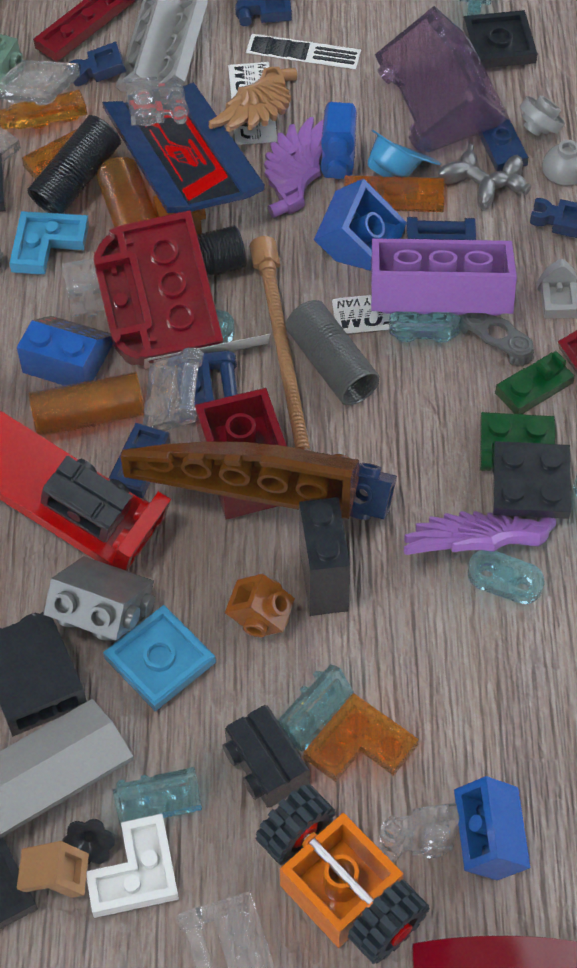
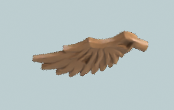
(258, 100)

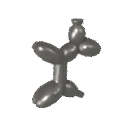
(511, 176)

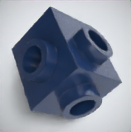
(379, 492)

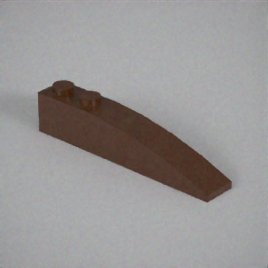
(247, 471)

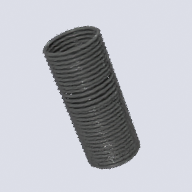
(332, 352)

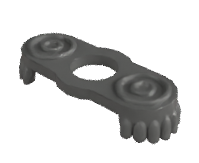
(515, 343)

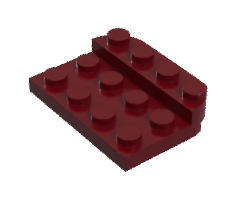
(156, 288)

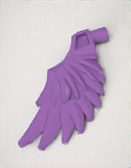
(293, 166)
(476, 533)

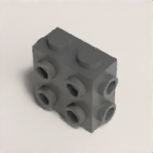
(99, 598)

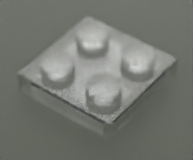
(37, 81)

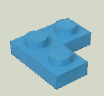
(42, 231)

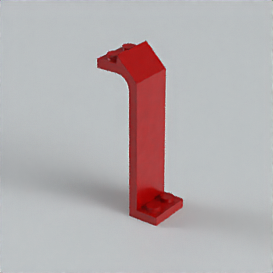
(28, 464)

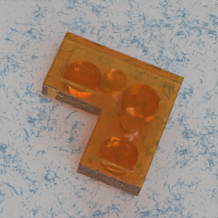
(359, 730)

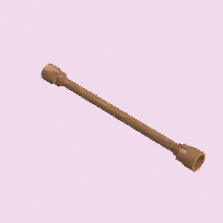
(266, 260)

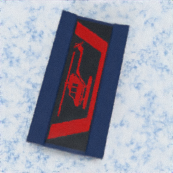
(187, 161)

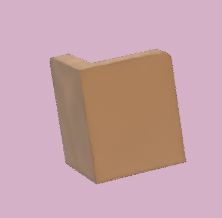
(53, 867)

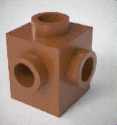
(260, 605)

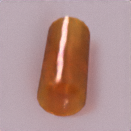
(124, 191)
(86, 404)

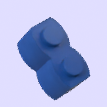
(338, 140)

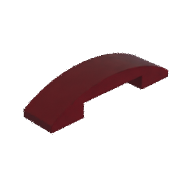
(495, 952)

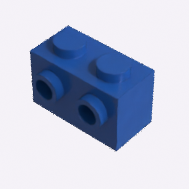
(491, 828)

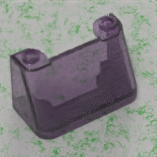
(440, 82)

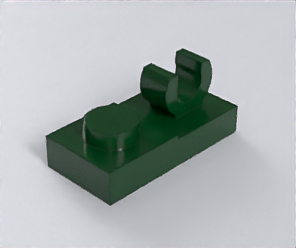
(535, 383)

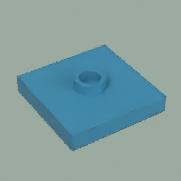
(159, 657)

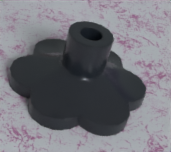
(90, 838)

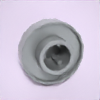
(541, 115)

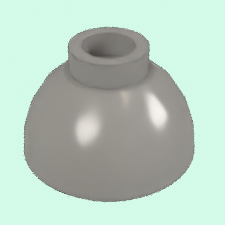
(561, 163)

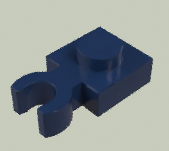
(101, 64)
(561, 217)

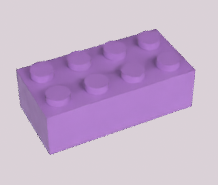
(442, 276)

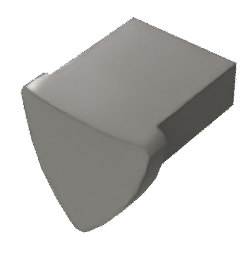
(558, 290)

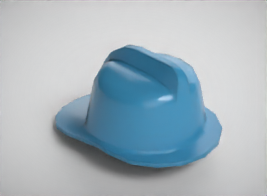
(394, 159)

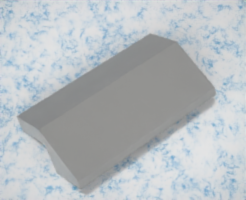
(163, 40)
(57, 763)

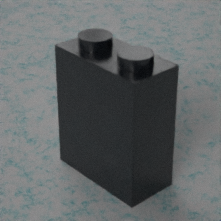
(324, 556)
(36, 674)

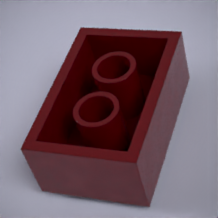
(240, 419)

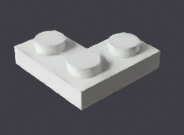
(141, 881)

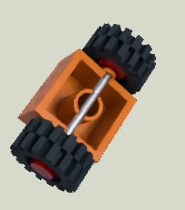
(340, 875)

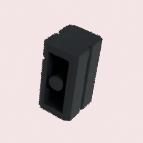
(86, 498)
(266, 756)

